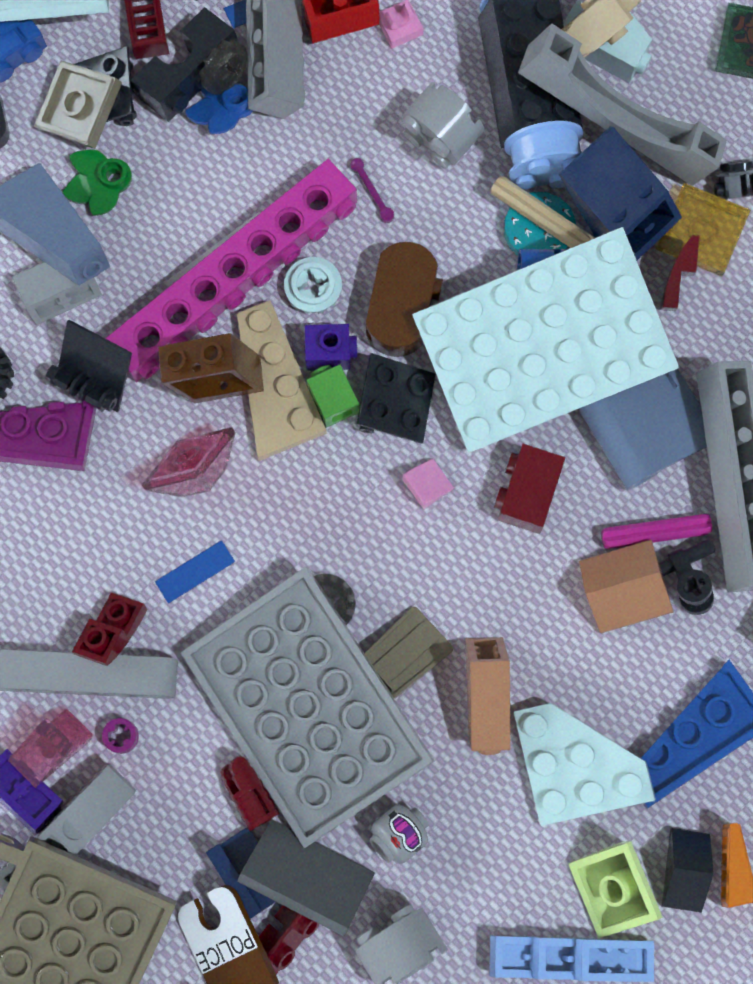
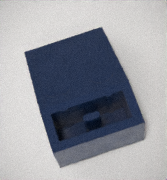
(620, 191)

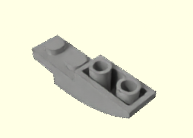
(82, 815)

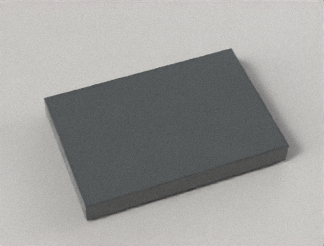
(306, 879)

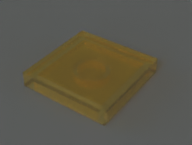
(714, 220)

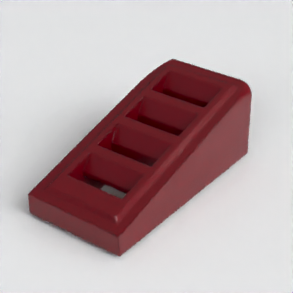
(147, 46)

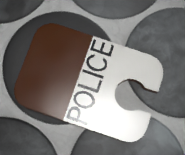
(233, 949)

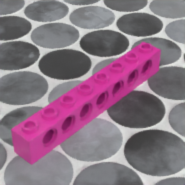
(322, 184)

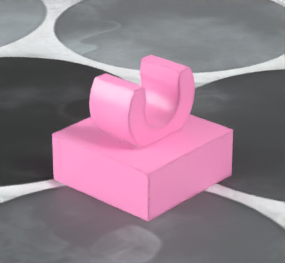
(400, 24)

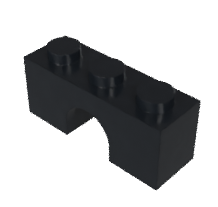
(171, 86)

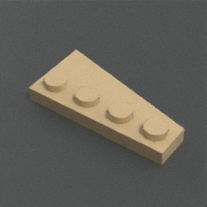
(285, 410)

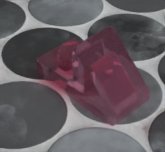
(50, 747)

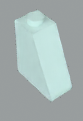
(625, 55)

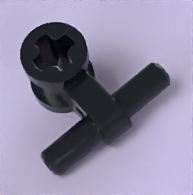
(689, 579)

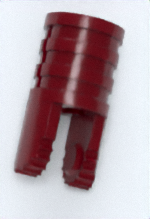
(248, 793)

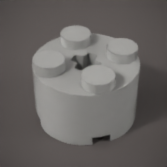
(441, 124)
(399, 948)

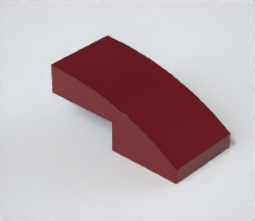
(684, 265)

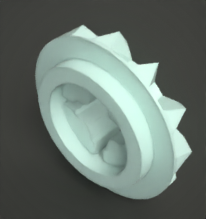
(322, 272)

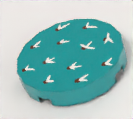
(525, 234)

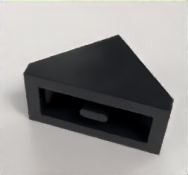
(687, 870)

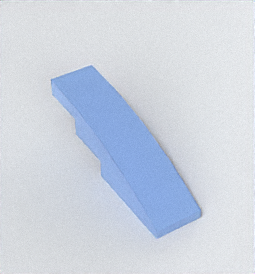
(571, 958)

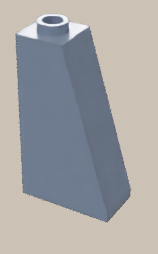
(48, 226)

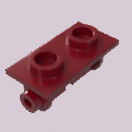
(282, 945)

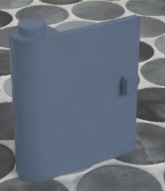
(647, 427)

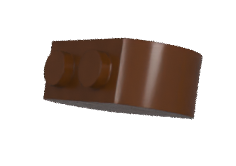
(402, 286)

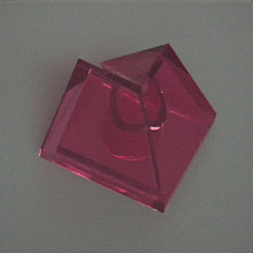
(192, 464)

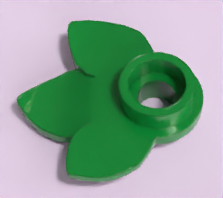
(92, 181)

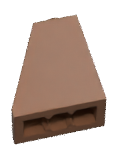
(488, 694)

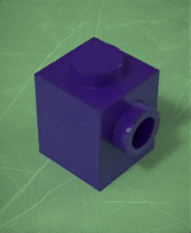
(329, 346)

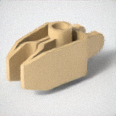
(600, 23)

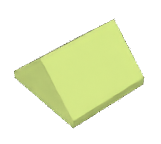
(615, 889)

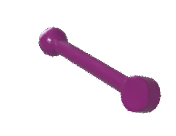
(386, 213)

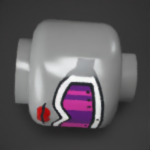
(399, 834)

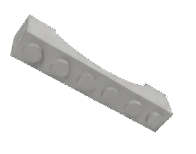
(560, 69)

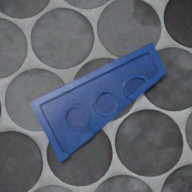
(703, 733)

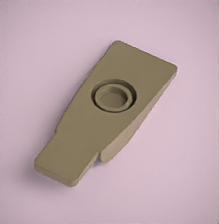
(408, 651)

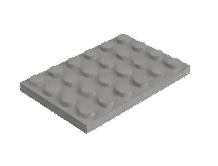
(306, 707)

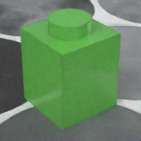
(332, 394)

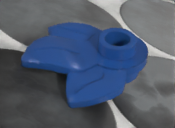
(220, 110)

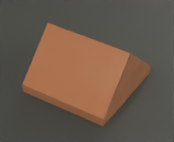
(625, 586)

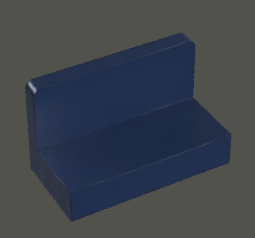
(229, 862)

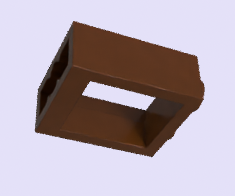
(202, 365)

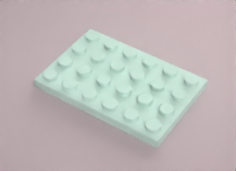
(545, 340)

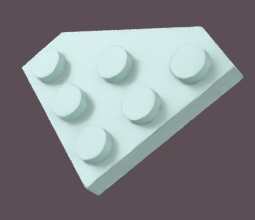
(576, 767)

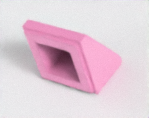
(427, 483)

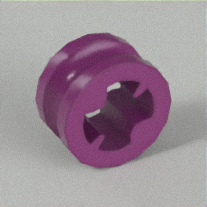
(112, 727)

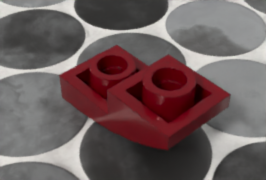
(109, 634)

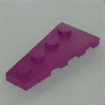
(47, 435)

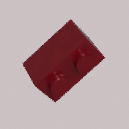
(530, 488)

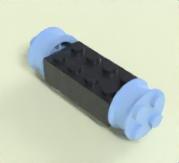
(531, 123)

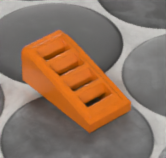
(735, 868)

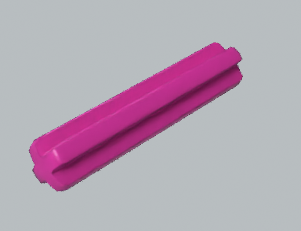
(656, 531)

